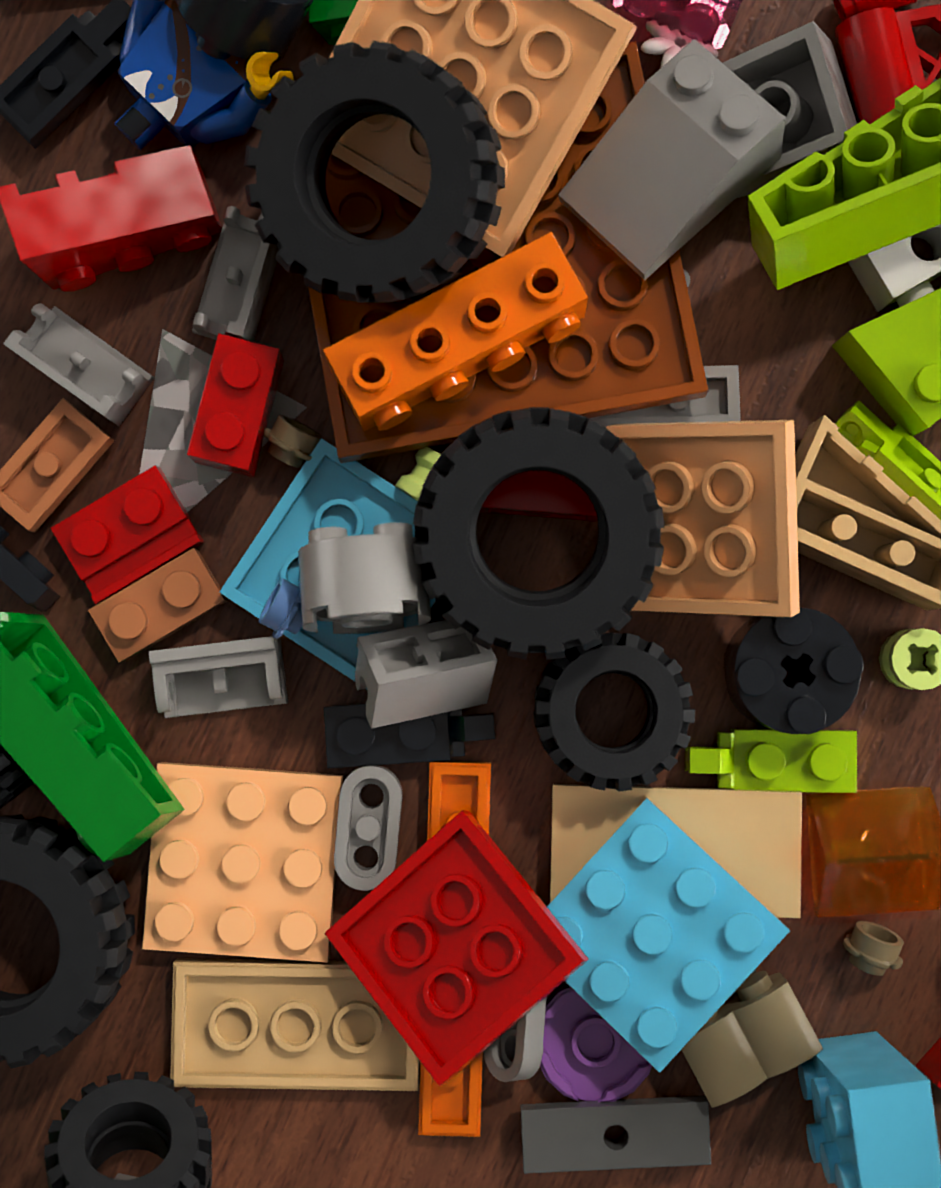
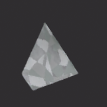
(172, 416)

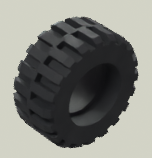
(295, 160)
(556, 617)
(90, 932)

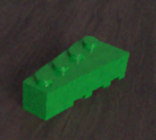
(75, 742)

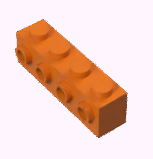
(458, 333)

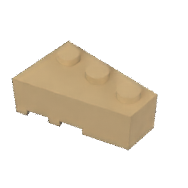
(863, 520)

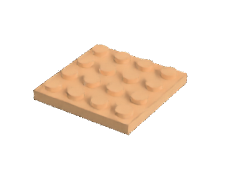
(527, 64)

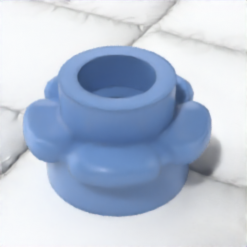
(283, 609)

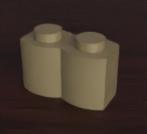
(751, 1039)

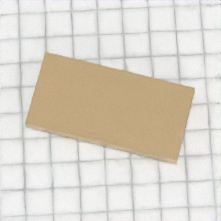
(745, 831)
(282, 1028)

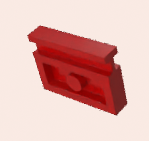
(127, 534)

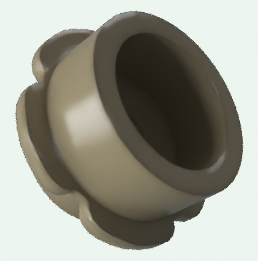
(291, 441)
(874, 948)

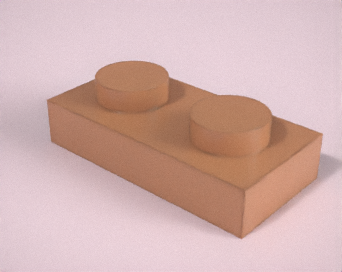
(50, 465)
(157, 605)

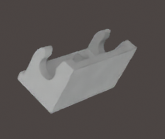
(236, 281)
(81, 362)
(422, 672)
(219, 676)

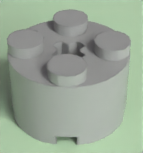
(362, 580)

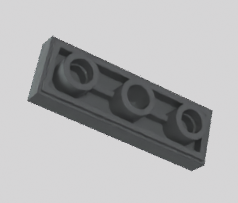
(655, 1134)

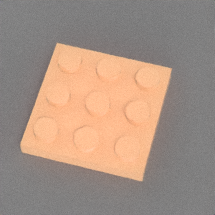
(725, 515)
(244, 864)

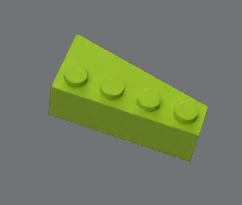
(856, 196)
(900, 361)

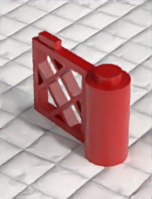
(884, 57)

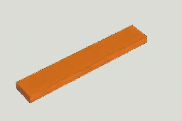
(455, 1106)

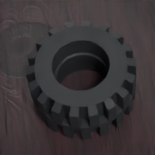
(665, 722)
(125, 1118)

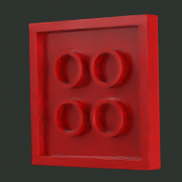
(455, 947)

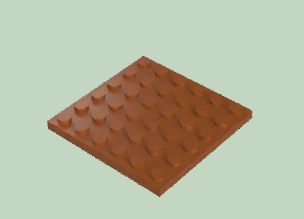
(626, 356)

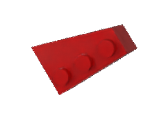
(112, 220)

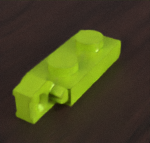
(897, 452)
(779, 760)

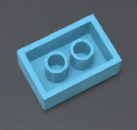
(870, 1115)

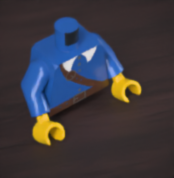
(183, 85)

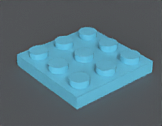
(318, 497)
(661, 934)

